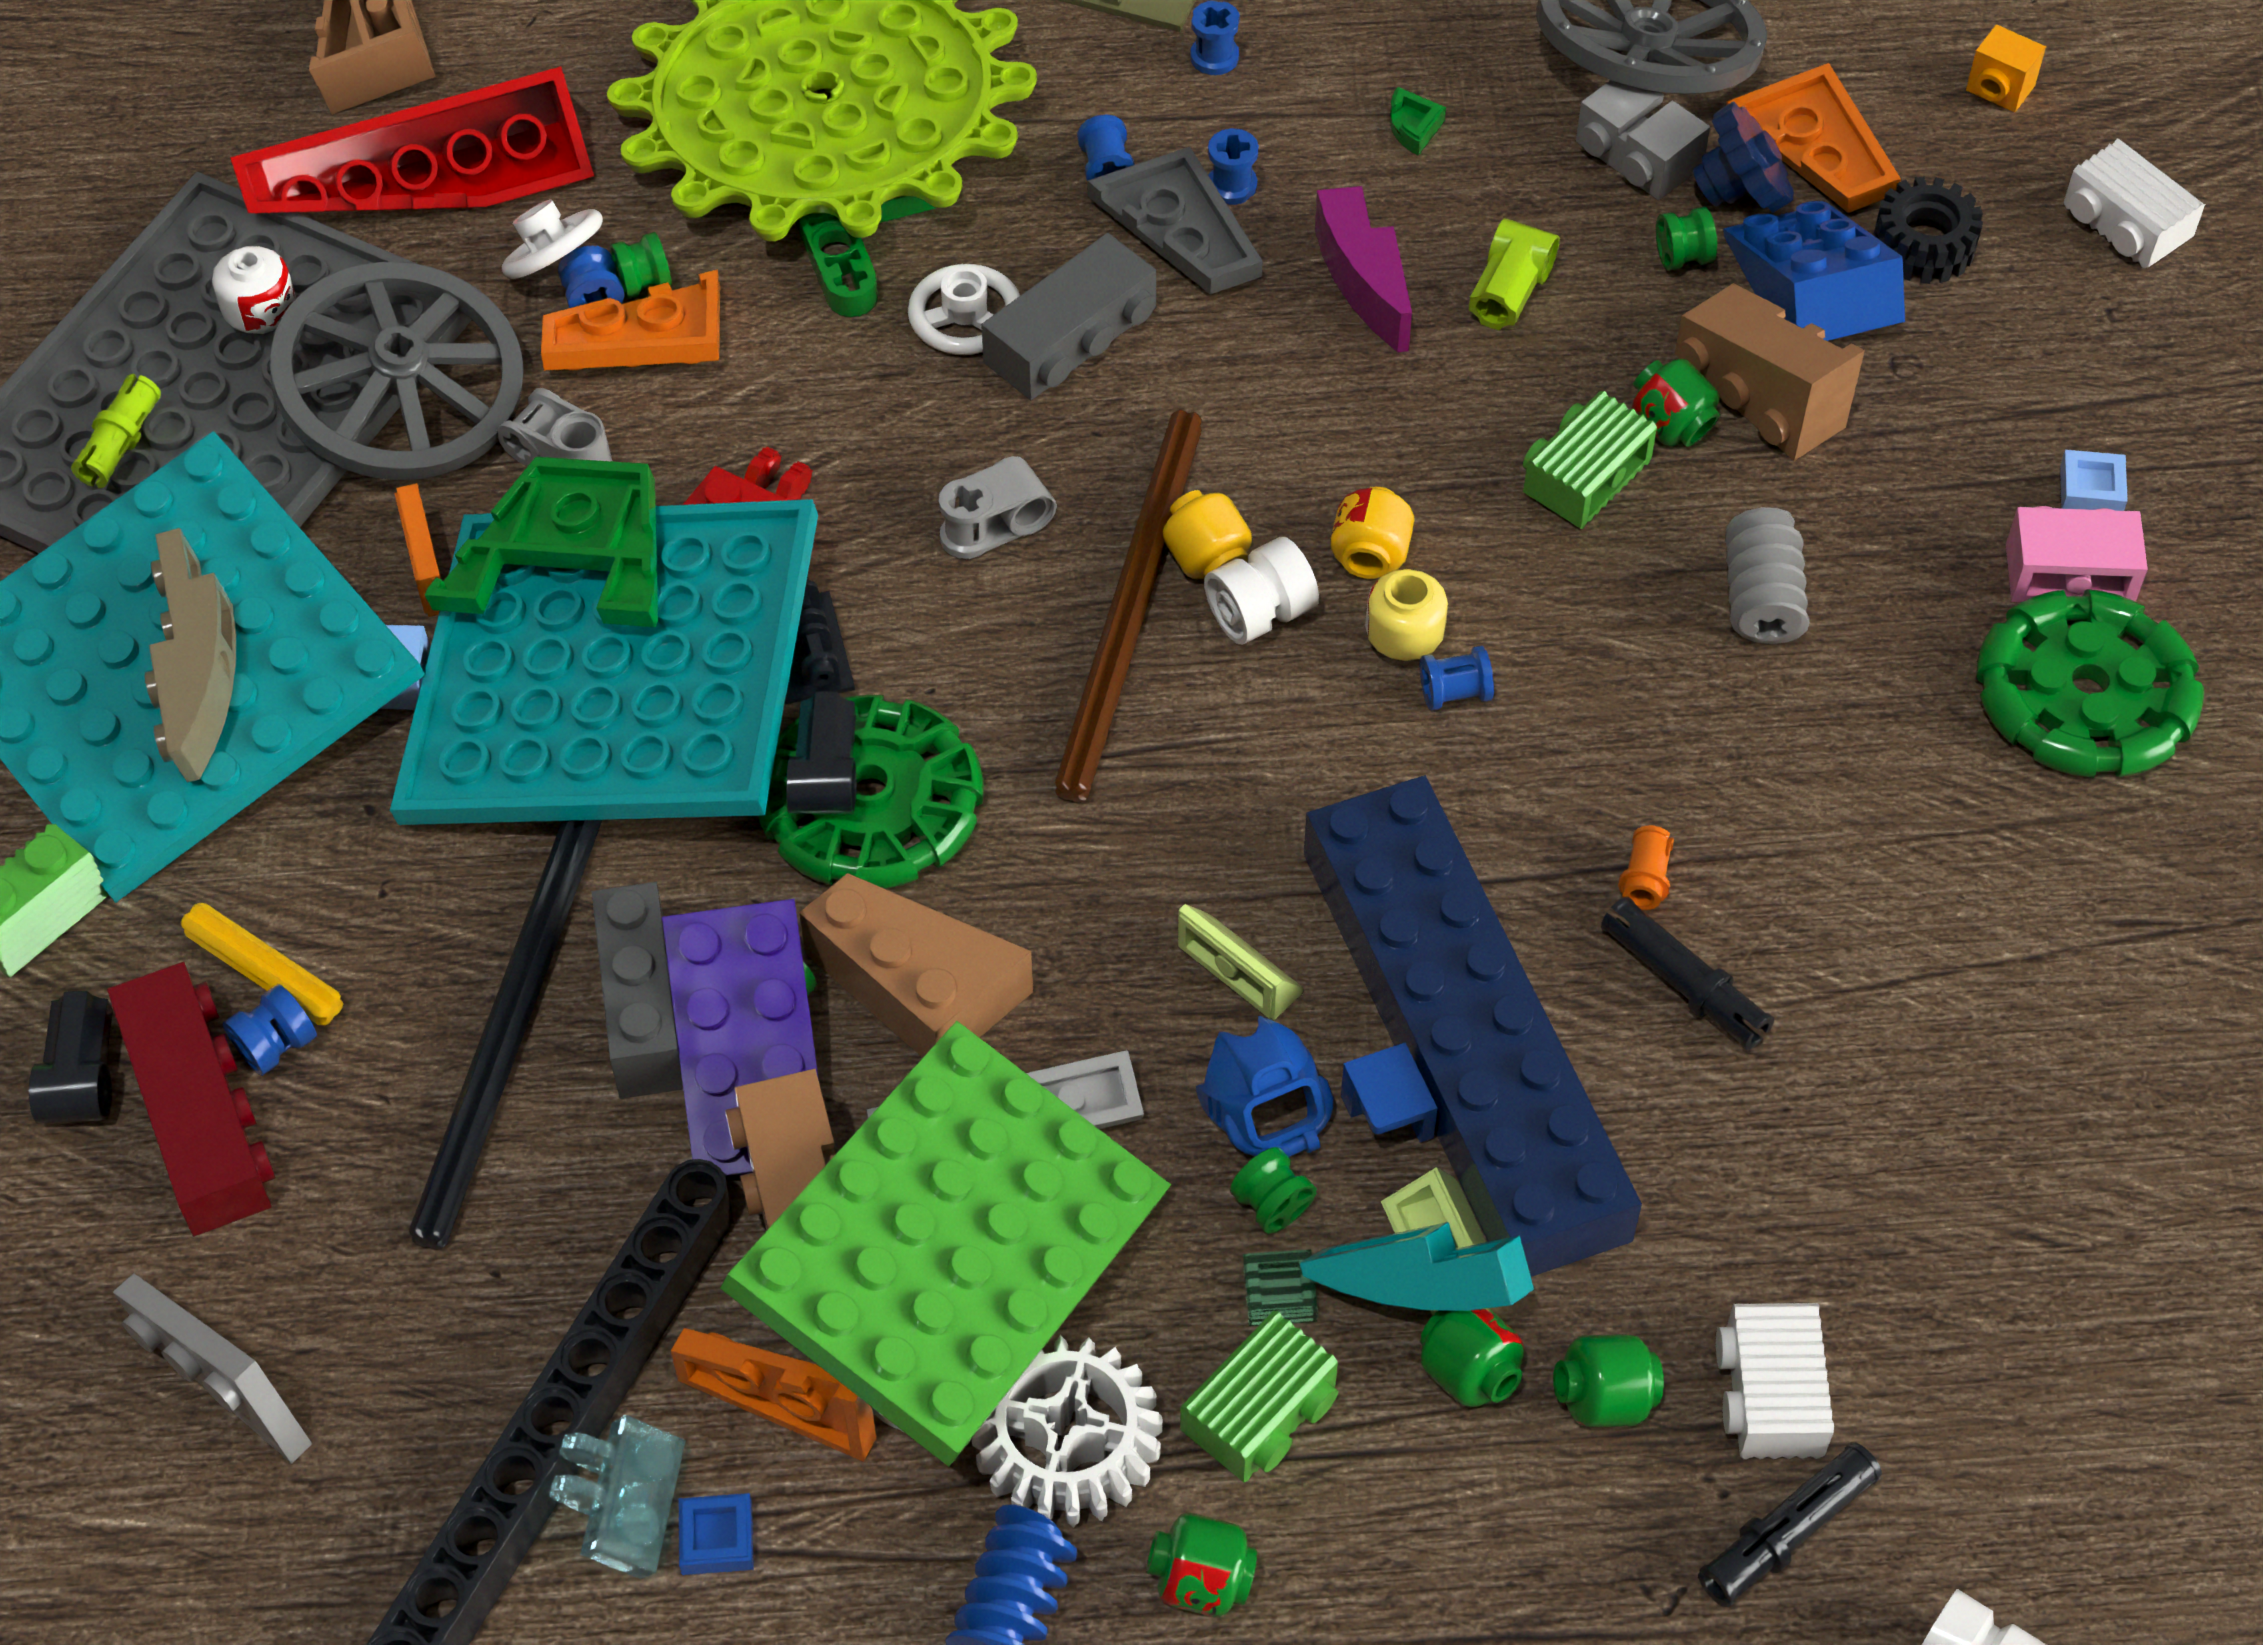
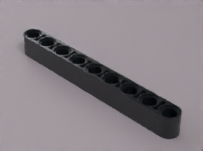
(565, 1396)

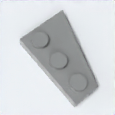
(213, 1362)

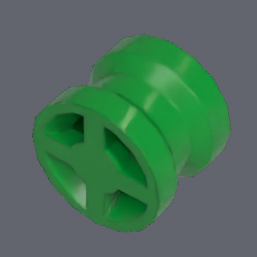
(1686, 238)
(640, 264)
(1273, 1190)

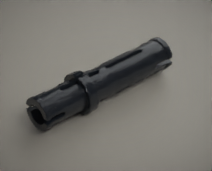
(1707, 990)
(1769, 1541)

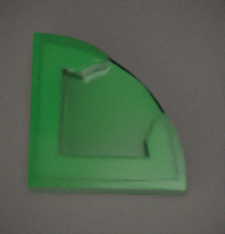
(1414, 119)

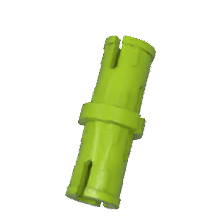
(116, 431)

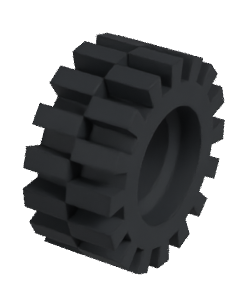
(1933, 207)

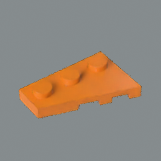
(1823, 137)
(646, 331)
(777, 1389)

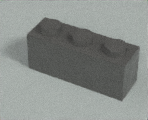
(1069, 316)
(636, 990)

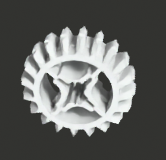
(1118, 1448)

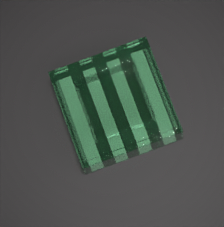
(1277, 1284)

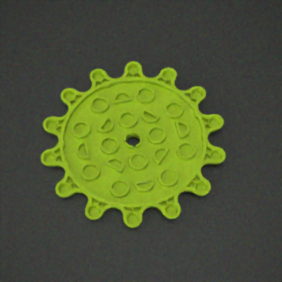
(747, 129)

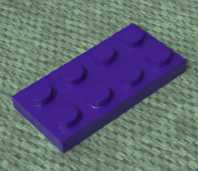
(735, 1013)

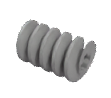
(1766, 576)

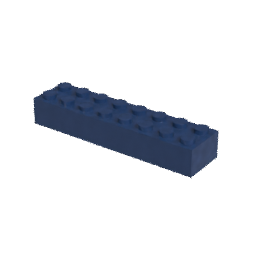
(1465, 1008)

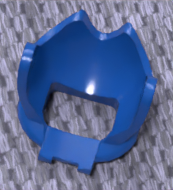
(1255, 1071)

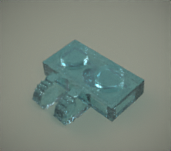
(632, 1493)

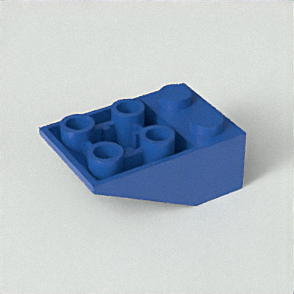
(1821, 269)

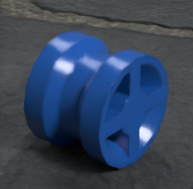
(589, 276)

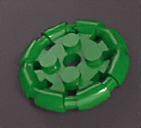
(2093, 652)
(890, 817)

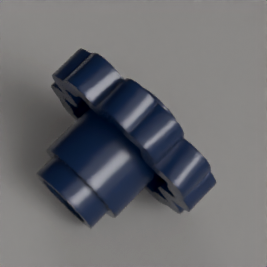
(1743, 163)

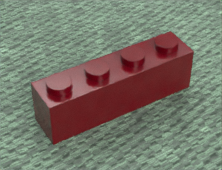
(190, 1098)

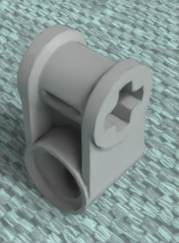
(553, 430)
(997, 502)

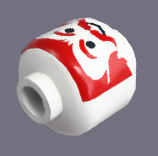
(253, 289)

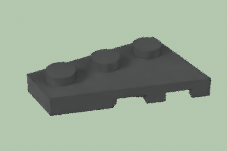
(1181, 217)

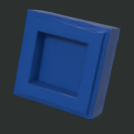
(715, 1534)

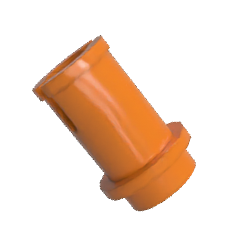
(1647, 867)

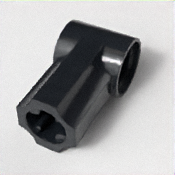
(823, 771)
(74, 1071)

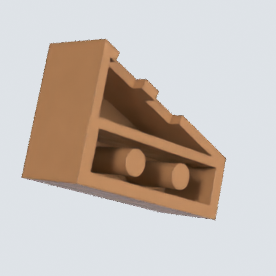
(367, 51)
(1771, 369)
(913, 962)
(785, 1138)

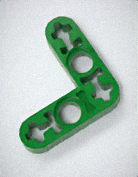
(824, 228)

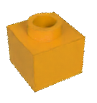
(2005, 68)

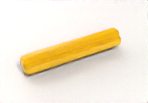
(260, 962)

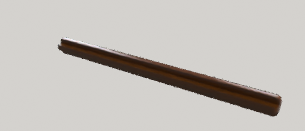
(1127, 610)

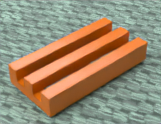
(418, 541)

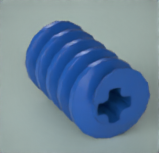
(1013, 1580)

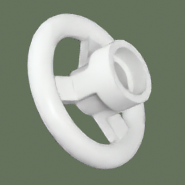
(548, 237)
(963, 302)

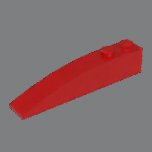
(429, 156)

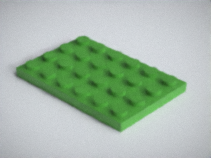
(947, 1241)

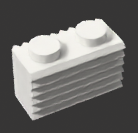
(2132, 204)
(1777, 1380)

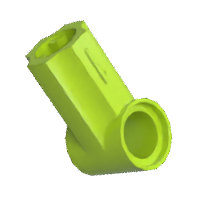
(1515, 264)

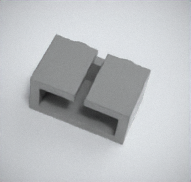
(1648, 151)

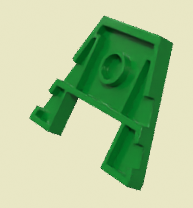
(567, 518)

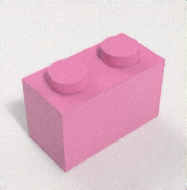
(2075, 552)

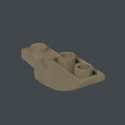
(195, 663)

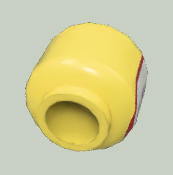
(1406, 614)

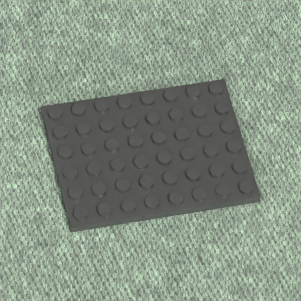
(163, 321)

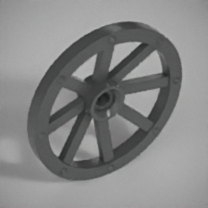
(1655, 38)
(395, 374)

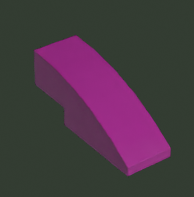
(1364, 264)

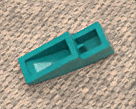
(1425, 1270)

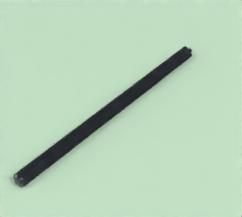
(502, 1035)

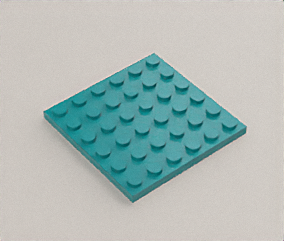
(79, 654)
(597, 721)

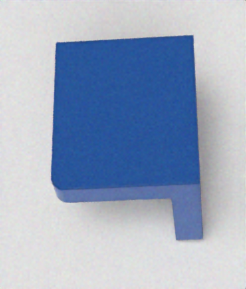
(1389, 1092)

